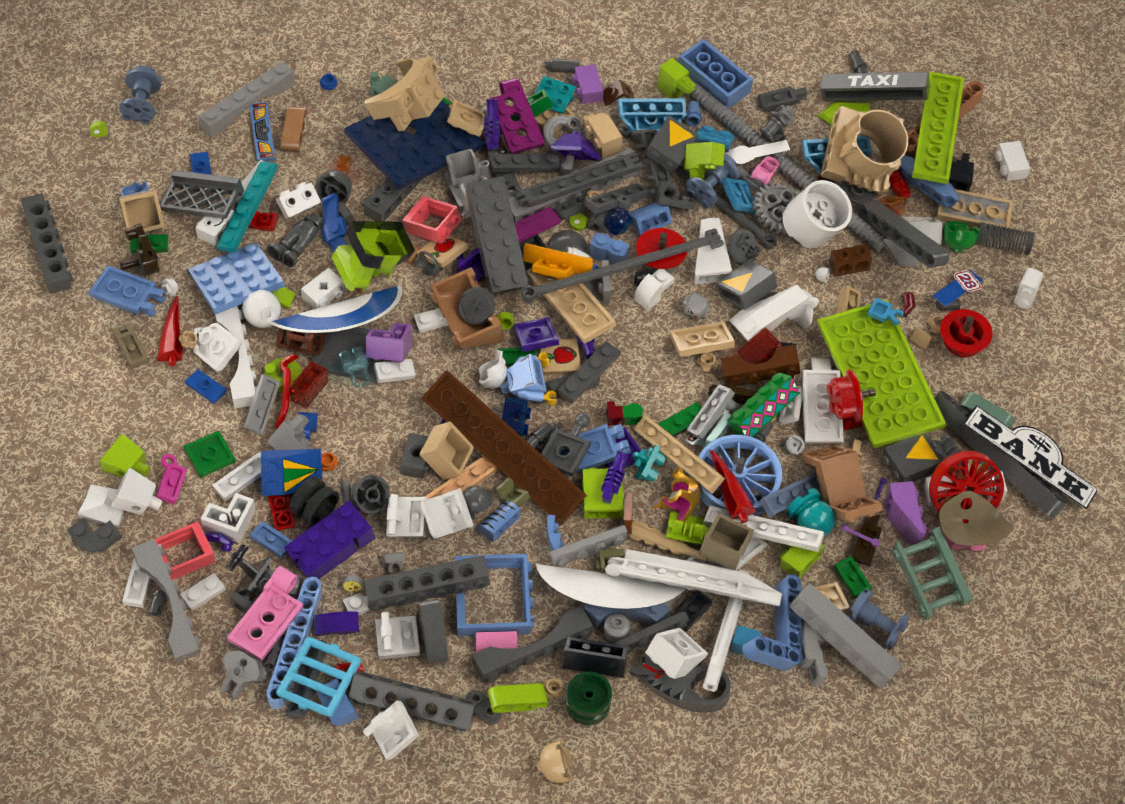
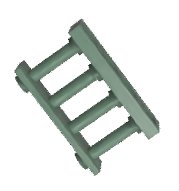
(943, 558)

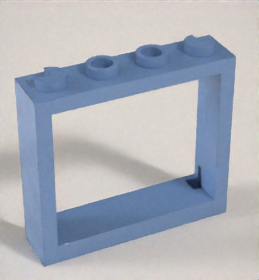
(498, 562)

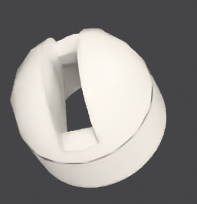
(822, 273)

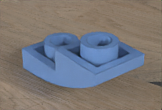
(553, 536)

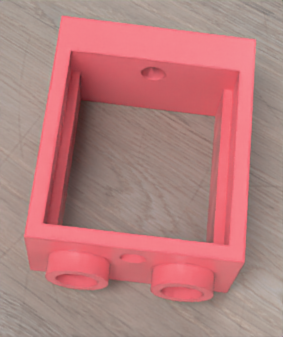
(425, 207)
(181, 535)

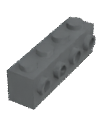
(386, 200)

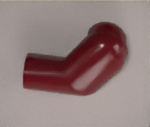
(909, 300)

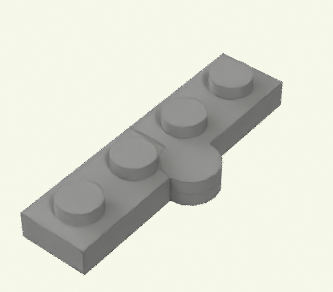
(589, 546)

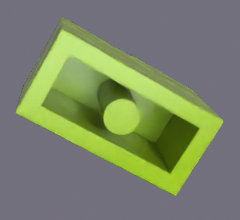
(674, 79)
(703, 157)
(798, 560)

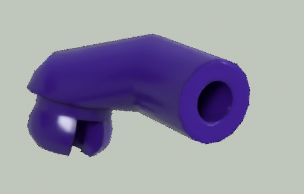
(220, 538)

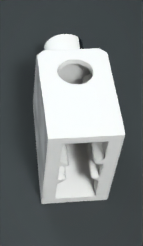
(135, 494)

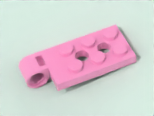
(272, 601)

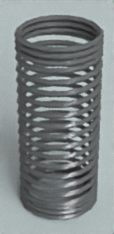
(984, 228)

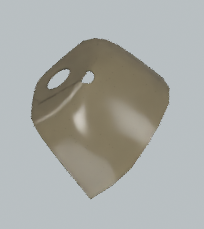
(984, 524)

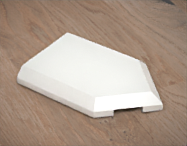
(215, 345)

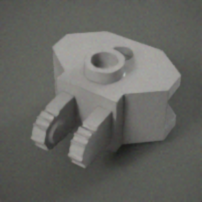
(243, 670)

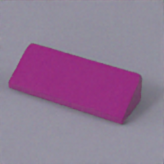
(536, 223)

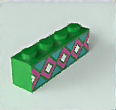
(764, 405)

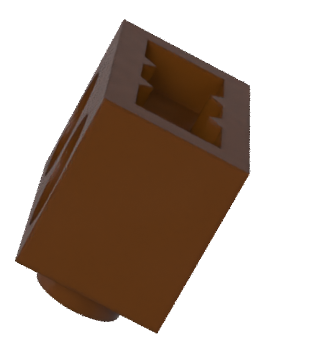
(850, 260)

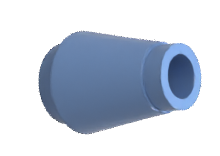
(693, 114)

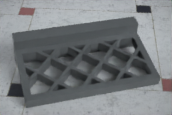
(204, 184)

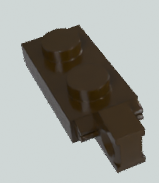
(864, 550)

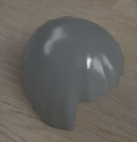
(477, 499)

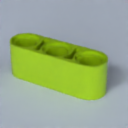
(517, 697)

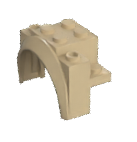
(411, 97)

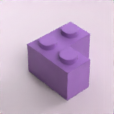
(389, 344)

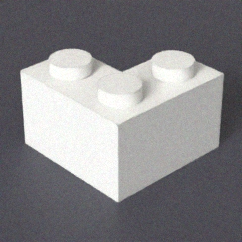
(230, 521)

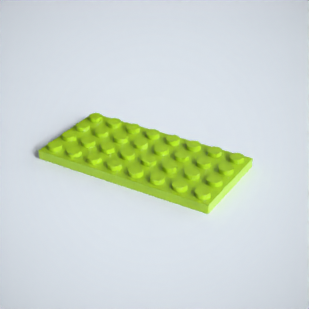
(887, 364)

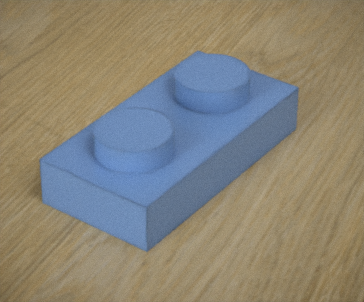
(270, 539)

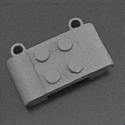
(464, 169)

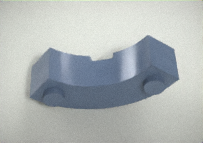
(644, 615)

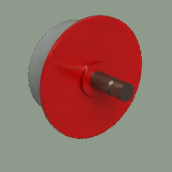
(656, 240)

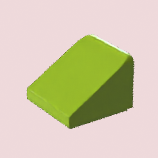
(285, 297)

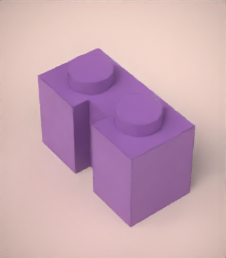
(588, 84)

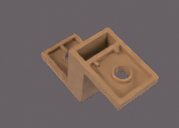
(842, 482)

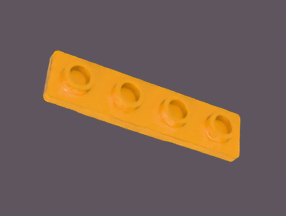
(554, 262)

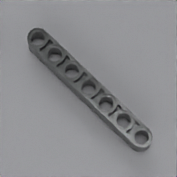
(903, 234)

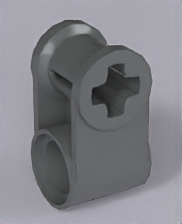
(773, 131)

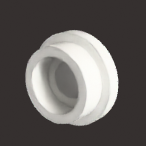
(169, 286)

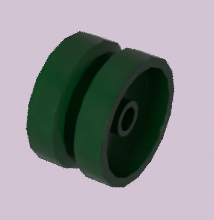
(588, 698)

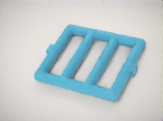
(301, 657)

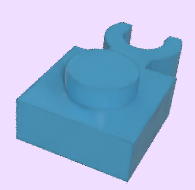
(883, 310)

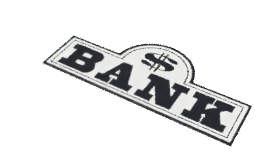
(1035, 452)

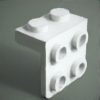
(446, 513)

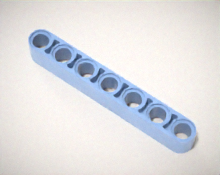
(295, 633)

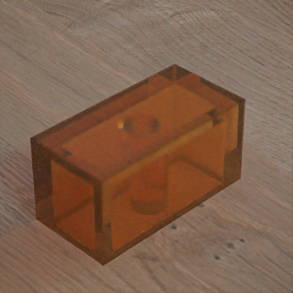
(344, 163)

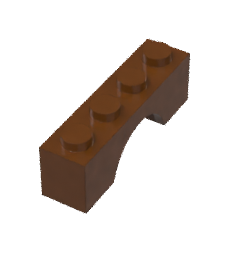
(740, 372)

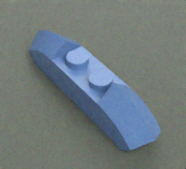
(941, 193)

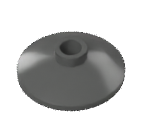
(856, 194)

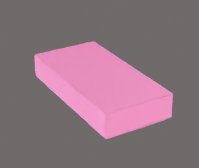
(496, 639)

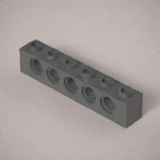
(46, 243)
(419, 577)
(465, 708)

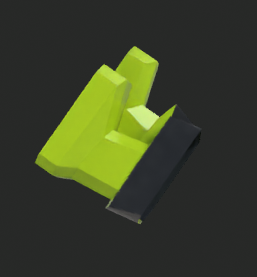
(373, 250)

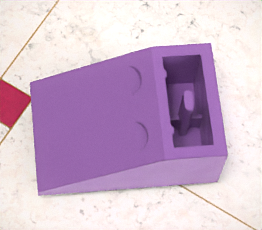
(904, 511)

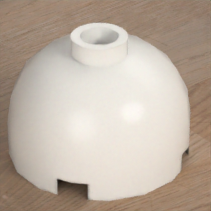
(261, 308)

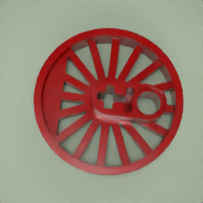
(974, 480)

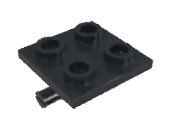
(253, 572)

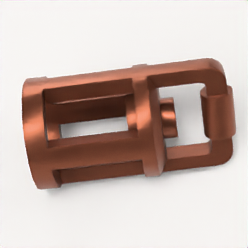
(296, 339)

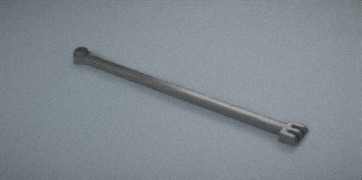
(725, 206)
(711, 238)

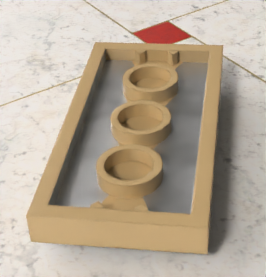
(976, 208)

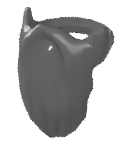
(428, 268)

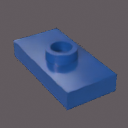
(200, 163)
(205, 386)

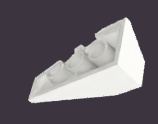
(768, 312)

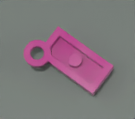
(171, 480)

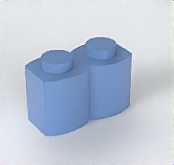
(605, 248)

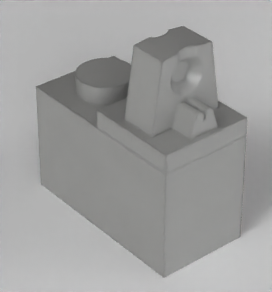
(290, 435)

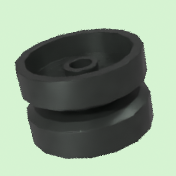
(314, 501)

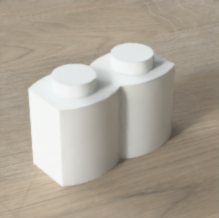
(1028, 288)

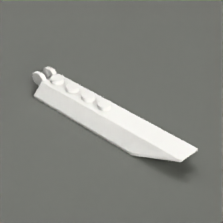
(692, 576)

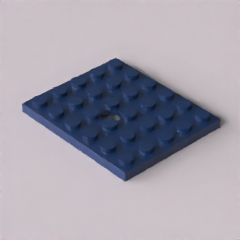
(411, 156)

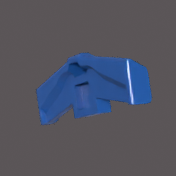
(334, 226)

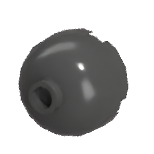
(334, 182)
(370, 494)

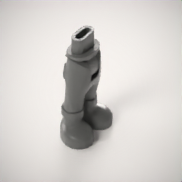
(303, 233)

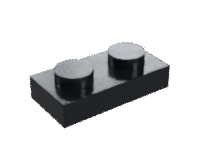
(695, 608)

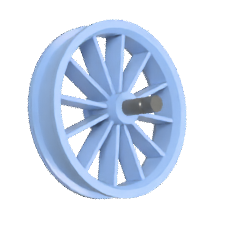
(744, 475)

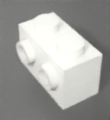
(298, 200)

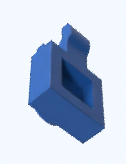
(311, 425)

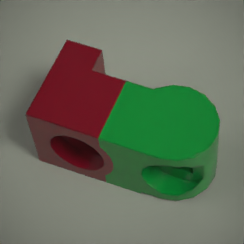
(623, 415)

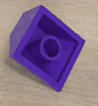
(576, 146)

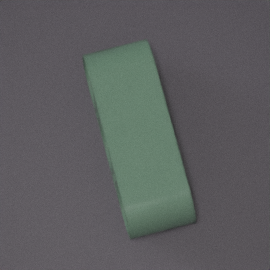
(972, 399)

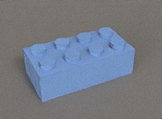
(716, 73)

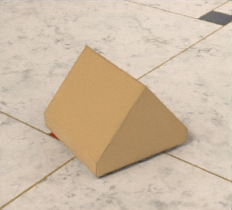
(921, 338)

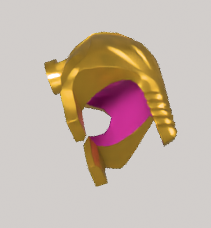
(684, 495)

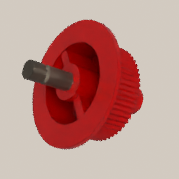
(965, 332)
(847, 396)

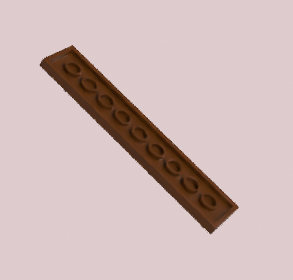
(504, 447)

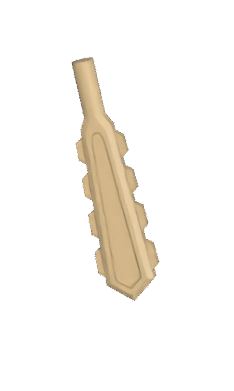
(654, 537)

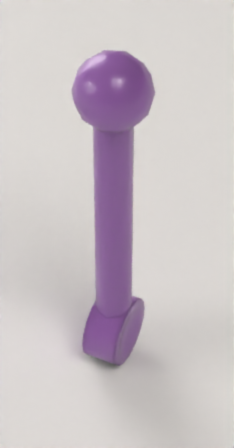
(874, 542)

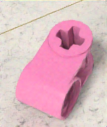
(765, 170)

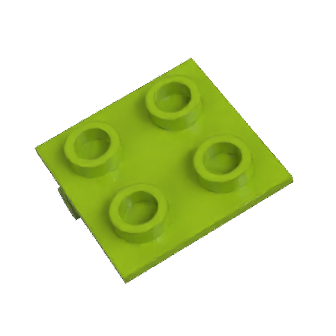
(692, 530)

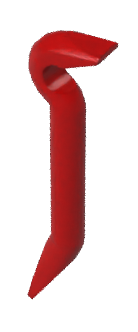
(285, 391)

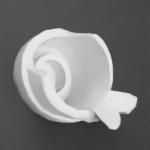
(493, 372)

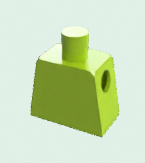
(124, 455)

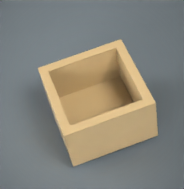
(142, 209)
(446, 450)

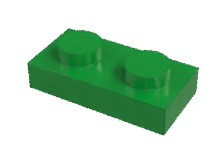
(158, 241)
(852, 577)

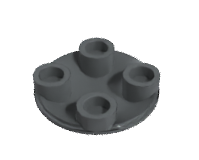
(566, 238)

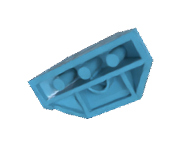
(650, 112)
(815, 150)

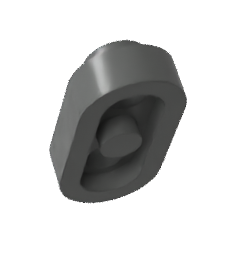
(483, 707)

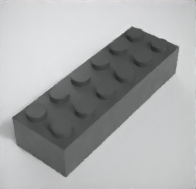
(496, 235)

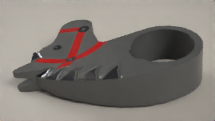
(679, 690)

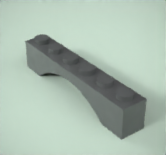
(496, 661)

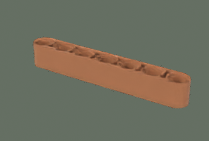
(970, 98)

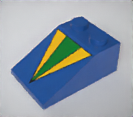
(288, 469)

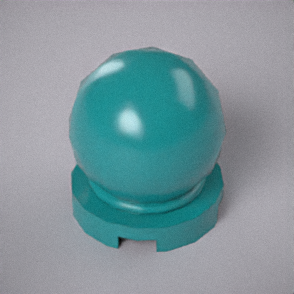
(812, 512)

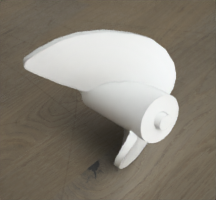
(804, 314)

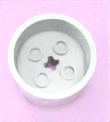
(817, 214)

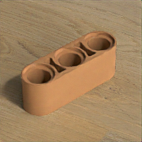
(293, 128)

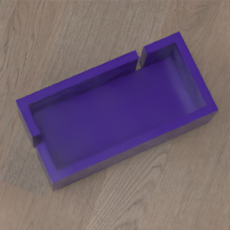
(330, 541)

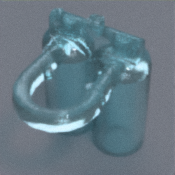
(353, 362)

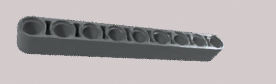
(1022, 478)

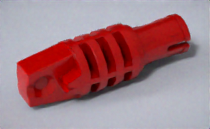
(899, 185)

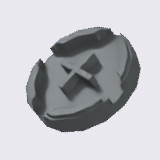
(476, 305)

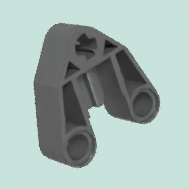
(433, 631)

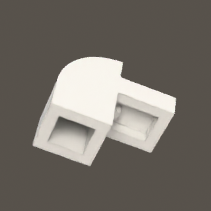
(651, 287)

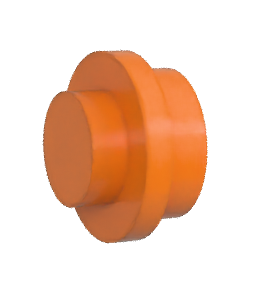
(329, 461)

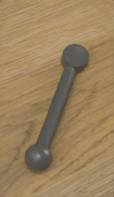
(540, 448)

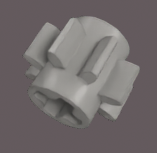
(784, 115)

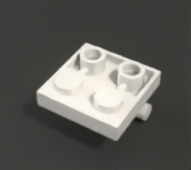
(406, 517)
(397, 636)
(392, 730)

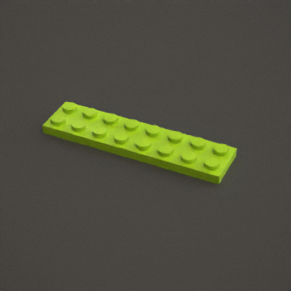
(938, 128)

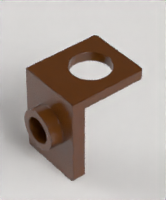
(616, 91)

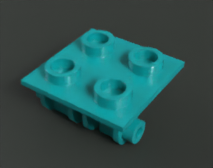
(558, 92)

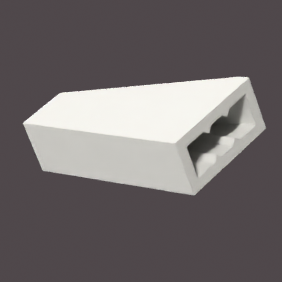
(711, 263)

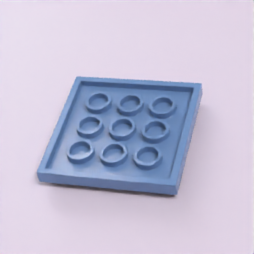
(234, 276)

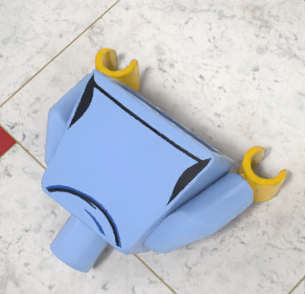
(527, 379)

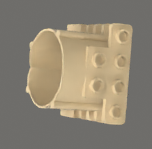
(845, 159)

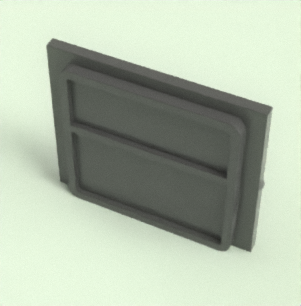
(344, 341)

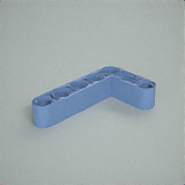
(787, 647)

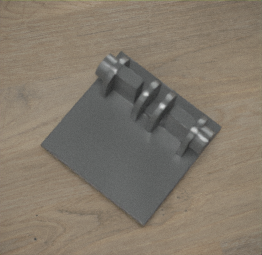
(946, 447)

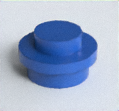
(328, 81)

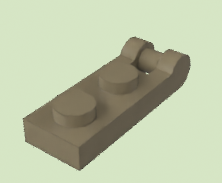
(130, 345)

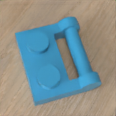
(708, 134)
(739, 194)

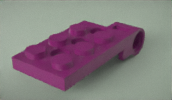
(513, 91)

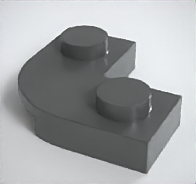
(94, 540)

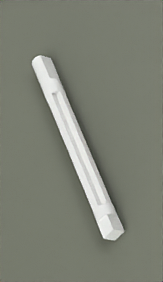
(723, 643)

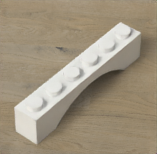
(242, 384)

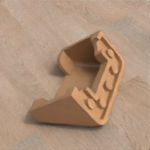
(447, 295)

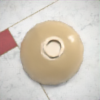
(554, 761)

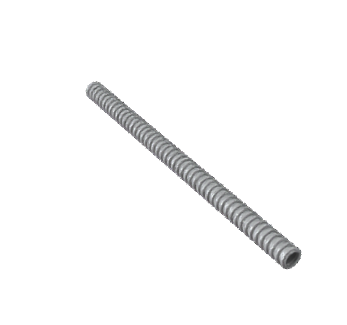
(786, 166)

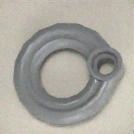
(556, 121)

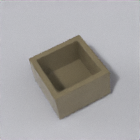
(726, 542)

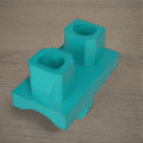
(645, 462)

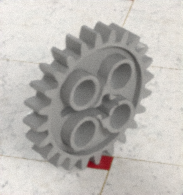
(771, 203)

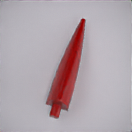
(170, 346)
(734, 495)

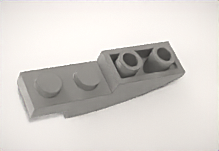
(813, 655)

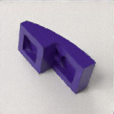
(337, 622)

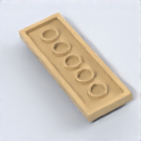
(577, 308)

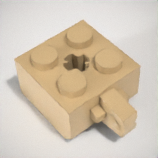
(603, 134)

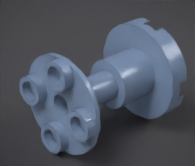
(142, 82)
(703, 190)
(871, 615)

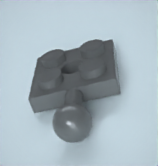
(562, 440)

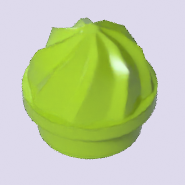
(506, 320)

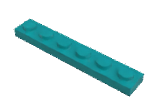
(247, 207)

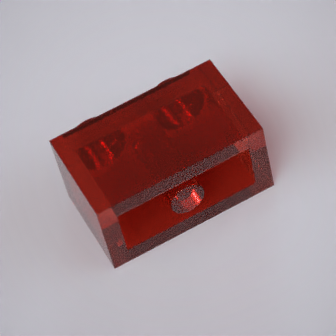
(760, 348)
(308, 384)

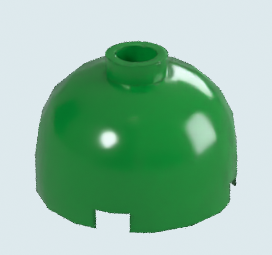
(959, 235)

